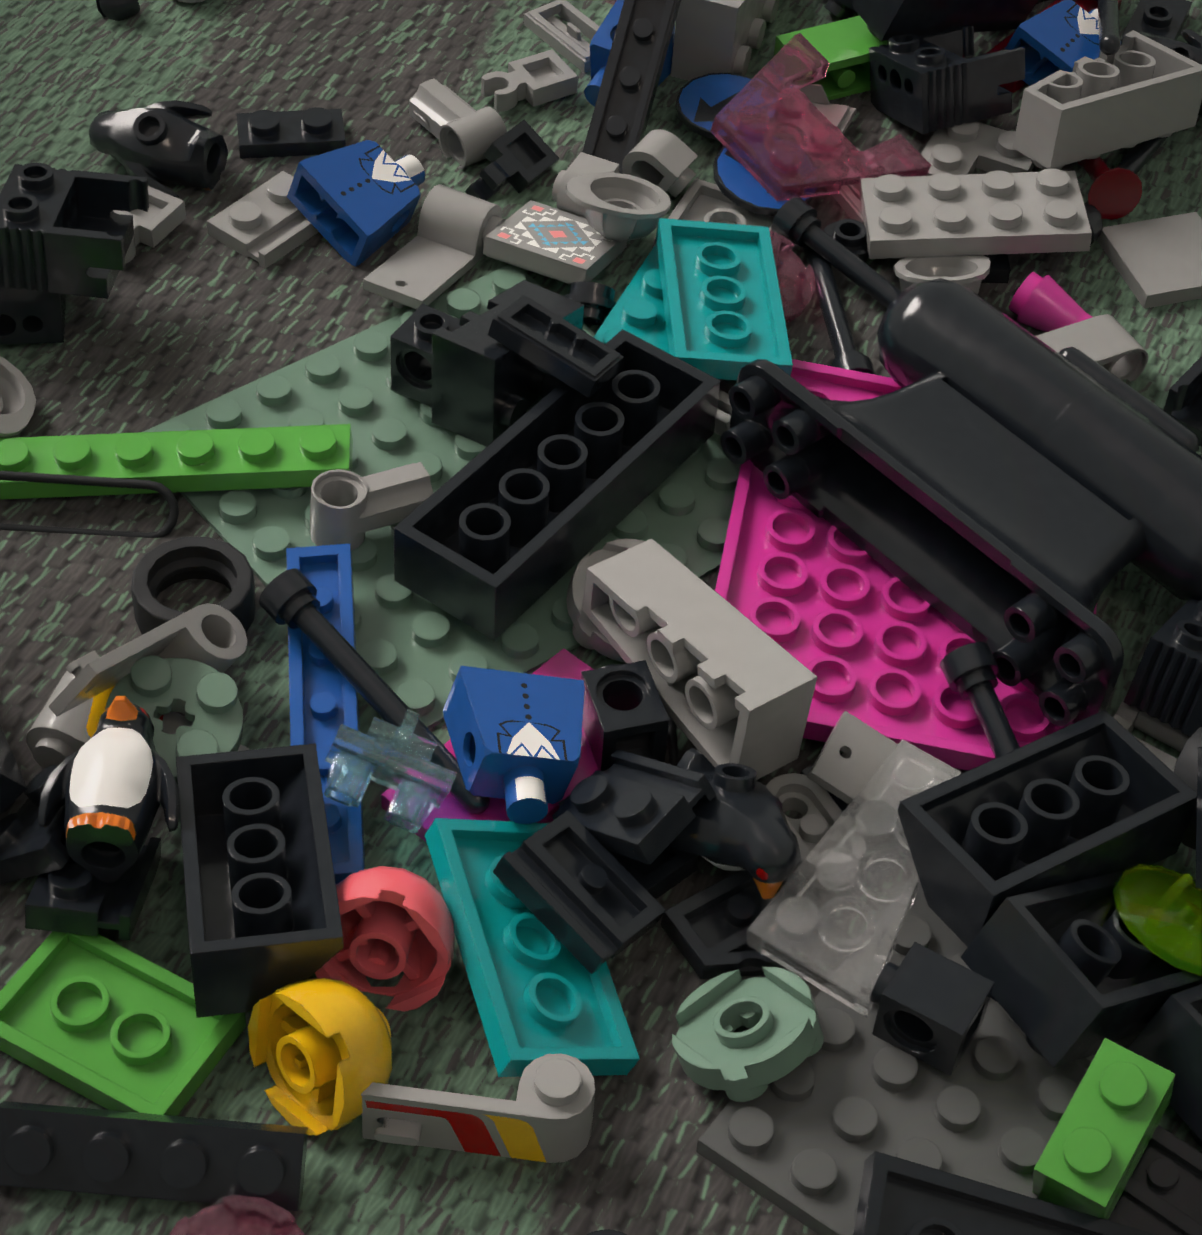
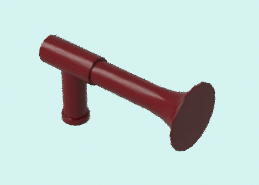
(1112, 191)

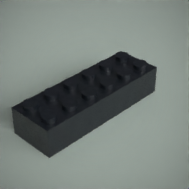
(553, 487)

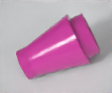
(1045, 304)

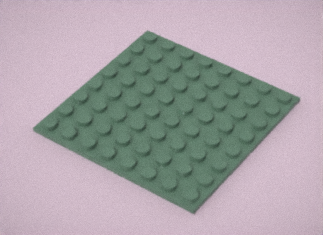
(397, 631)

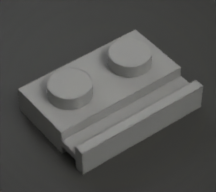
(263, 223)

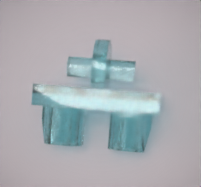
(393, 759)

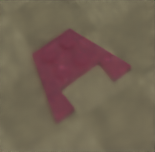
(792, 143)

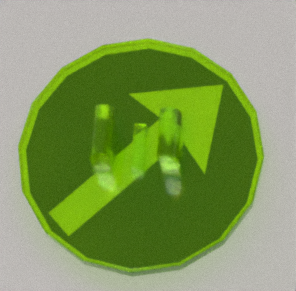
(1163, 913)

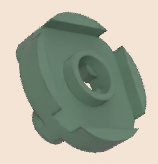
(188, 688)
(779, 1036)

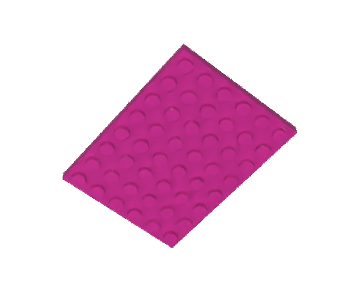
(852, 618)

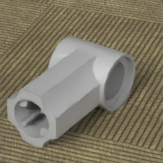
(457, 125)
(350, 505)

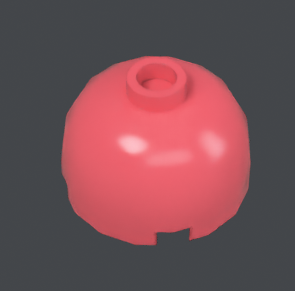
(393, 926)

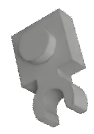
(532, 78)
(153, 226)

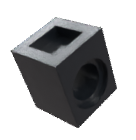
(413, 352)
(623, 713)
(930, 1007)

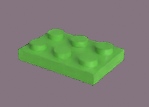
(111, 1025)

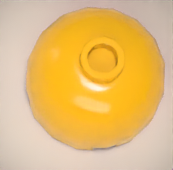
(321, 1051)

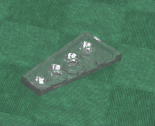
(852, 892)

